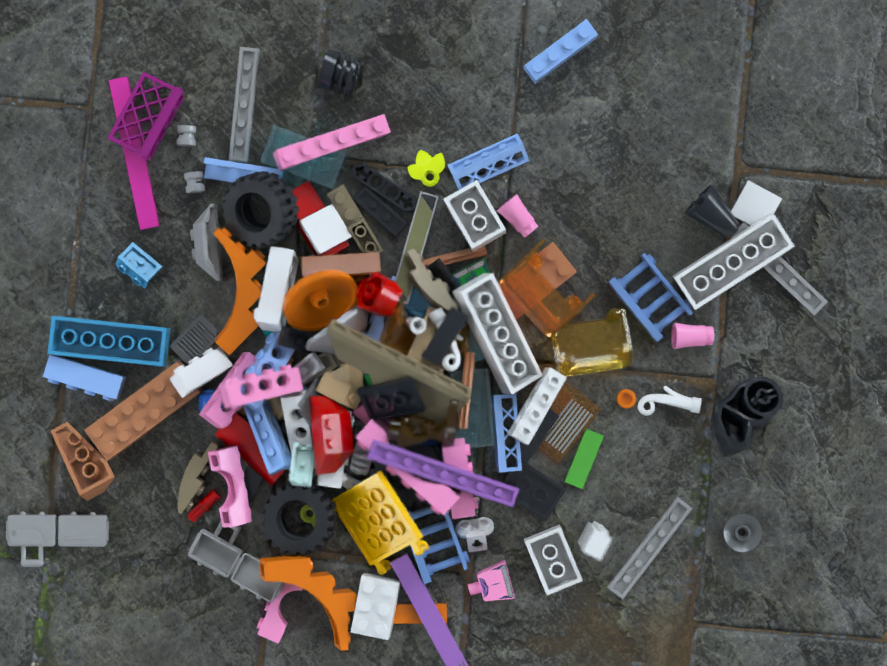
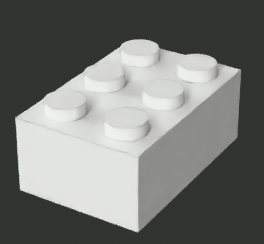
(474, 216)
(553, 559)
(376, 606)

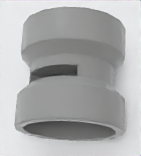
(186, 135)
(194, 182)

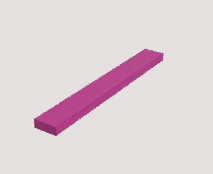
(135, 163)

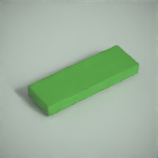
(584, 458)

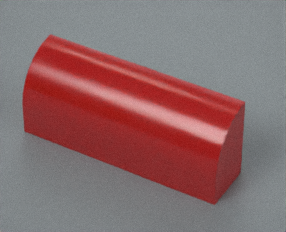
(308, 204)
(240, 434)

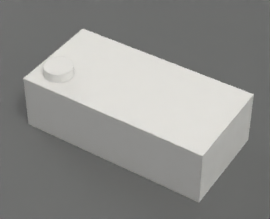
(277, 282)

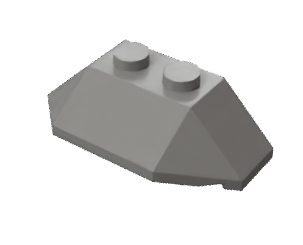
(207, 246)
(354, 318)

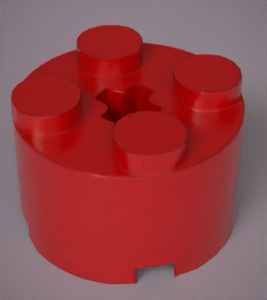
(378, 295)

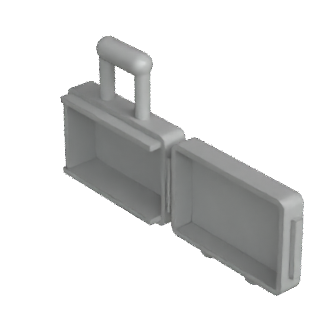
(44, 530)
(226, 560)

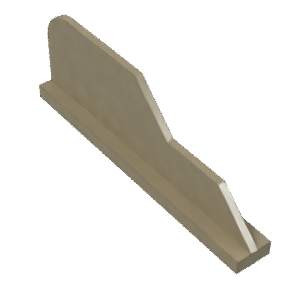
(388, 365)

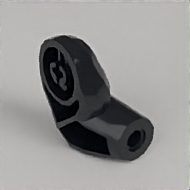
(744, 410)

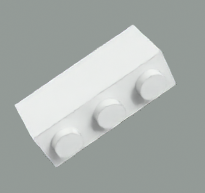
(200, 371)

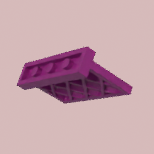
(160, 125)

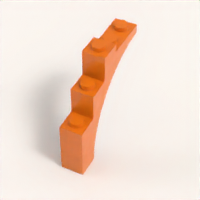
(248, 291)
(336, 602)

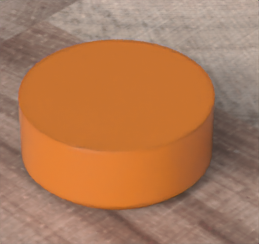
(626, 398)

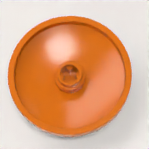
(319, 299)

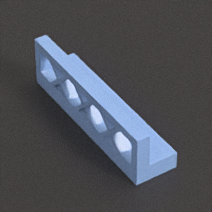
(487, 159)
(230, 171)
(269, 438)
(499, 448)

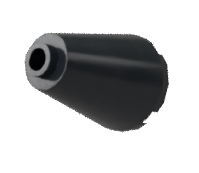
(713, 213)

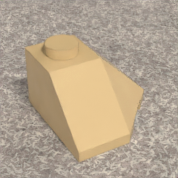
(342, 385)

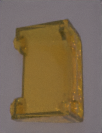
(593, 345)

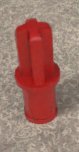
(203, 505)

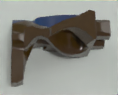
(424, 431)

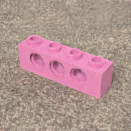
(290, 383)
(212, 410)

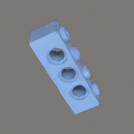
(265, 357)

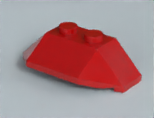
(330, 434)

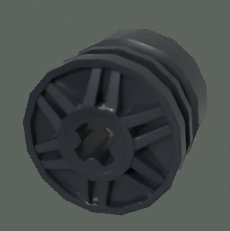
(337, 72)

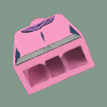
(493, 583)

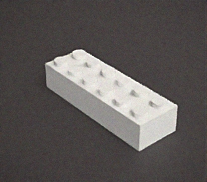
(733, 261)
(497, 333)

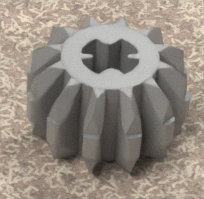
(360, 463)

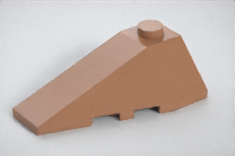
(85, 464)

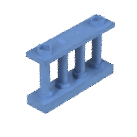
(643, 314)
(427, 570)

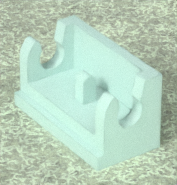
(302, 465)

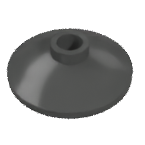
(744, 542)

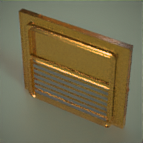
(574, 414)

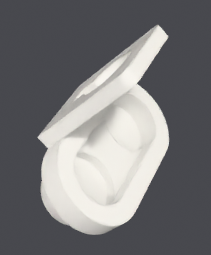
(475, 530)

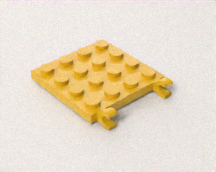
(378, 521)

